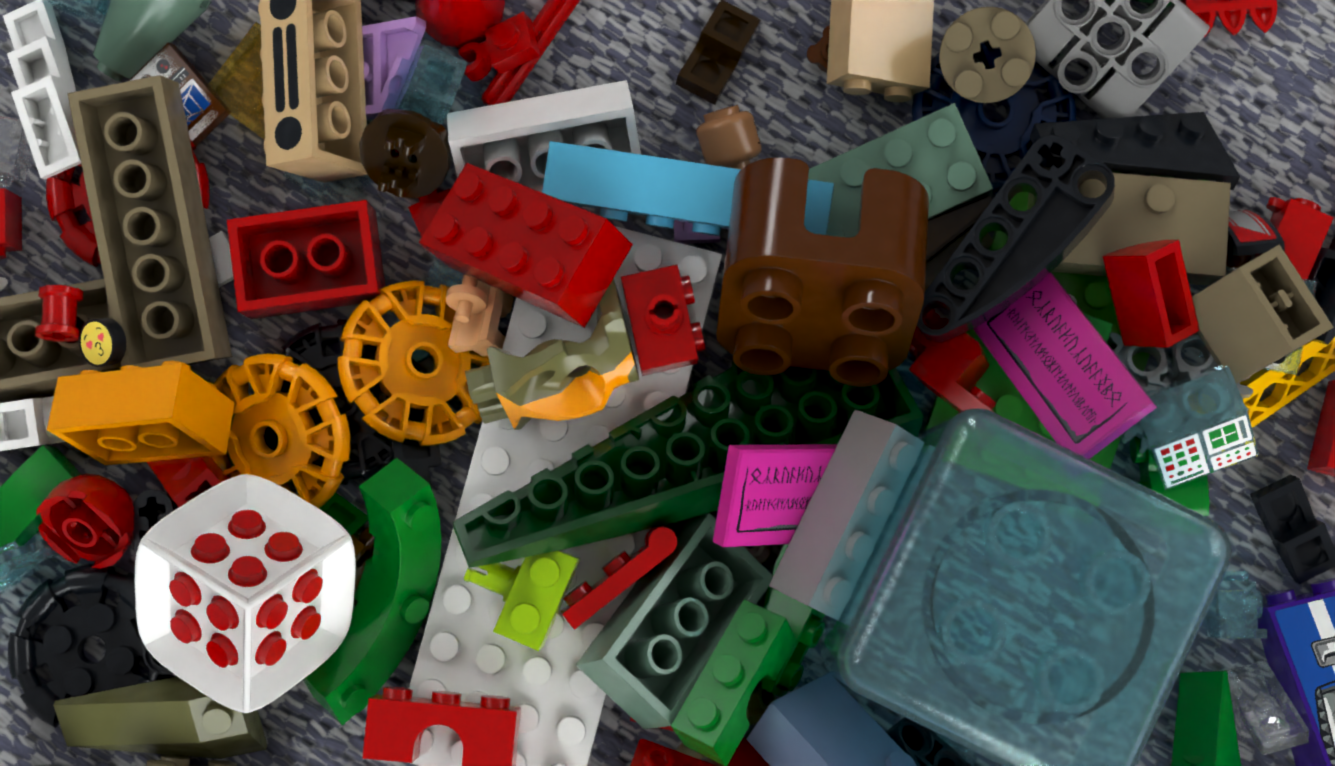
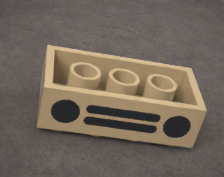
(313, 87)

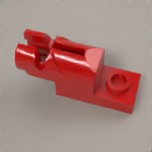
(950, 367)

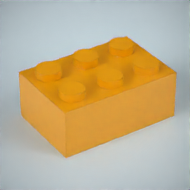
(141, 414)

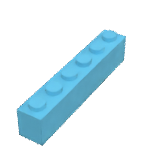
(658, 188)

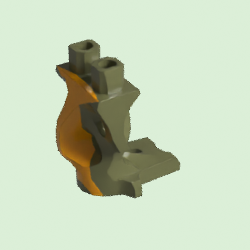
(557, 376)

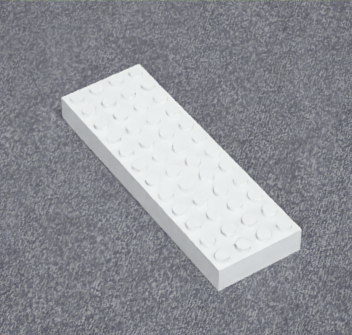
(459, 644)

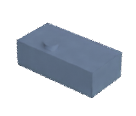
(823, 728)

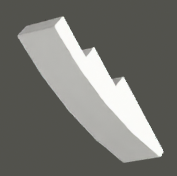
(43, 85)

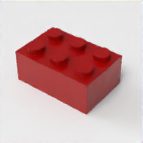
(306, 259)

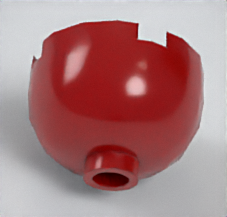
(88, 520)

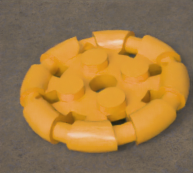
(395, 368)
(289, 417)

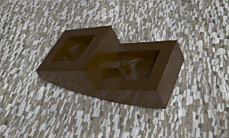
(718, 52)

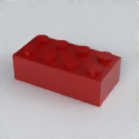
(527, 243)

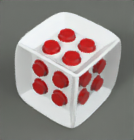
(244, 591)

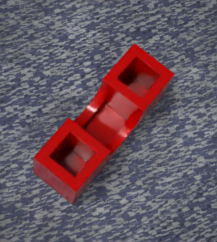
(399, 720)

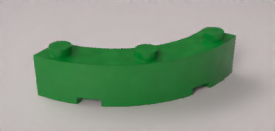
(391, 592)

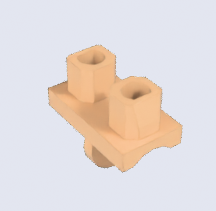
(477, 315)

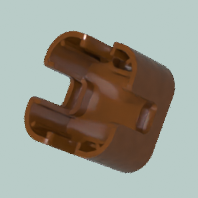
(820, 296)

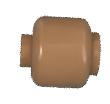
(729, 138)

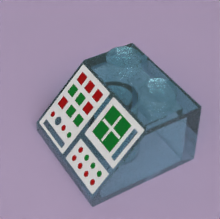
(1198, 427)

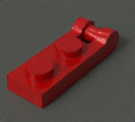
(620, 574)

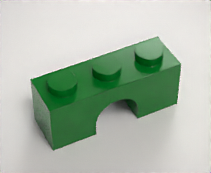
(716, 707)

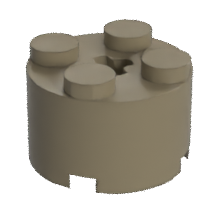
(964, 41)

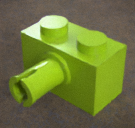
(530, 594)

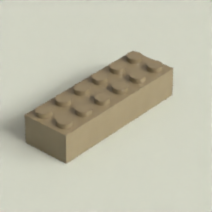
(150, 221)

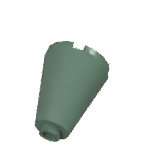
(139, 30)

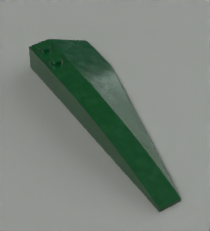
(672, 460)

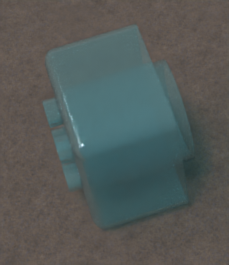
(1027, 599)

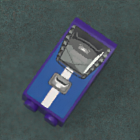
(1303, 660)

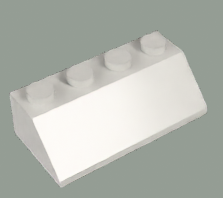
(516, 134)

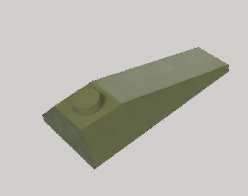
(159, 719)

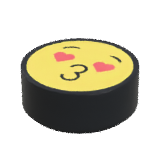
(102, 342)

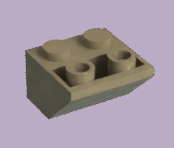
(1258, 314)

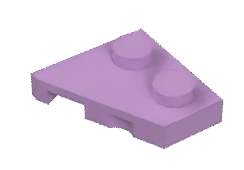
(387, 60)

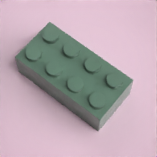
(930, 150)
(672, 624)

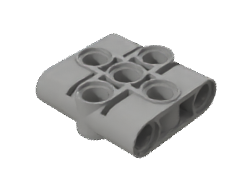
(1121, 89)

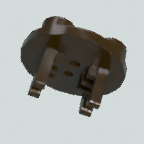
(409, 135)

